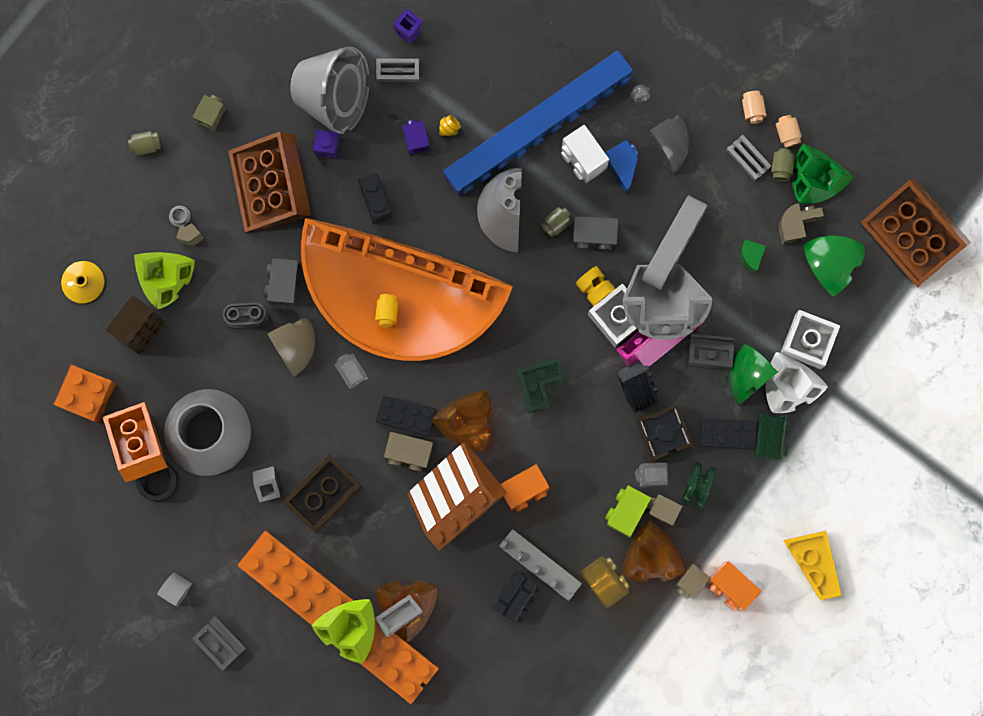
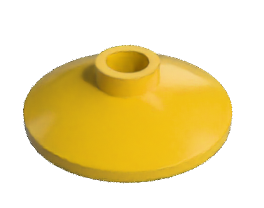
(90, 289)

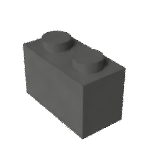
(595, 233)
(282, 282)

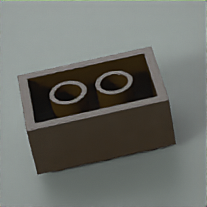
(136, 325)
(322, 494)

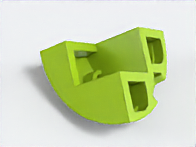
(163, 276)
(348, 628)

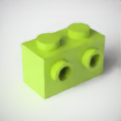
(628, 510)

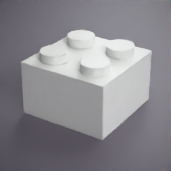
(584, 154)
(611, 318)
(810, 339)

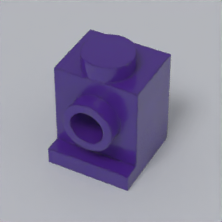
(408, 26)

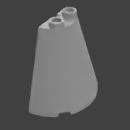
(500, 210)
(668, 311)

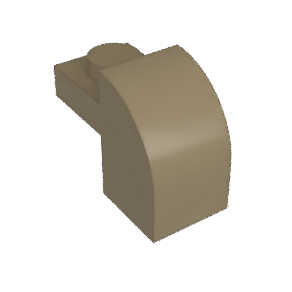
(791, 224)

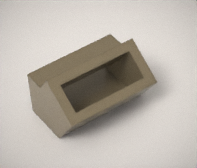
(189, 235)

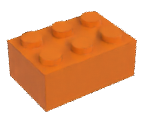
(134, 442)

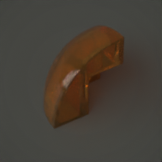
(467, 420)
(652, 556)
(423, 594)

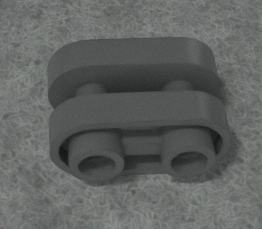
(245, 315)

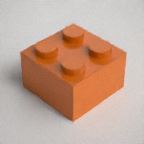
(85, 394)
(524, 488)
(733, 586)

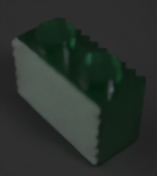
(770, 437)

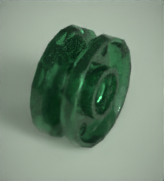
(698, 486)

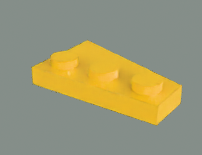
(816, 561)

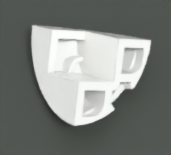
(792, 384)

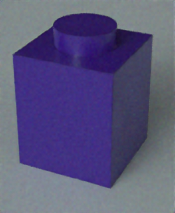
(416, 137)
(326, 144)

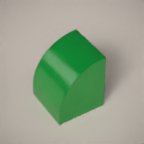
(751, 255)

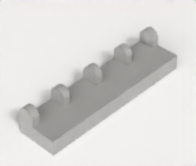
(540, 565)

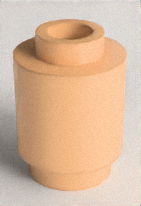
(754, 107)
(789, 131)

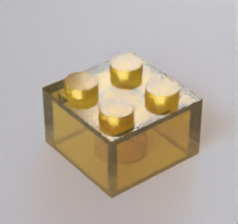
(605, 582)

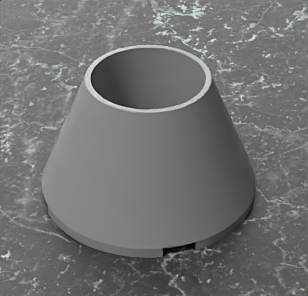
(332, 88)
(226, 451)

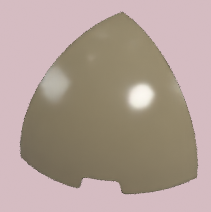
(295, 344)

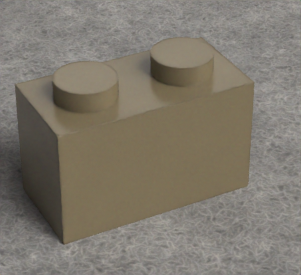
(408, 451)

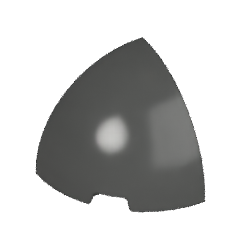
(673, 141)

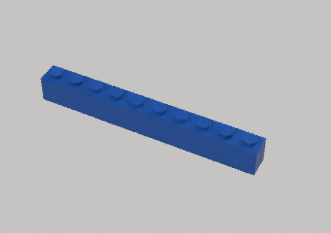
(538, 123)

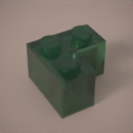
(534, 380)

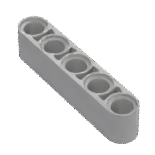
(674, 242)

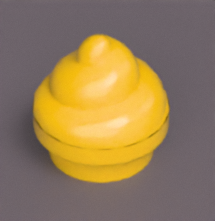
(449, 126)

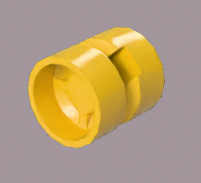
(602, 289)

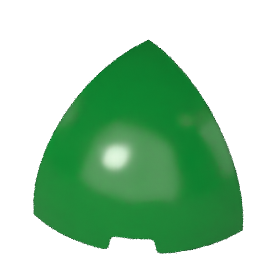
(817, 176)
(834, 260)
(748, 373)

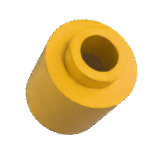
(386, 310)

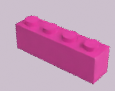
(646, 349)

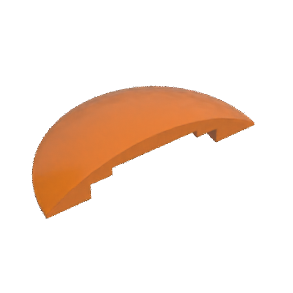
(438, 299)

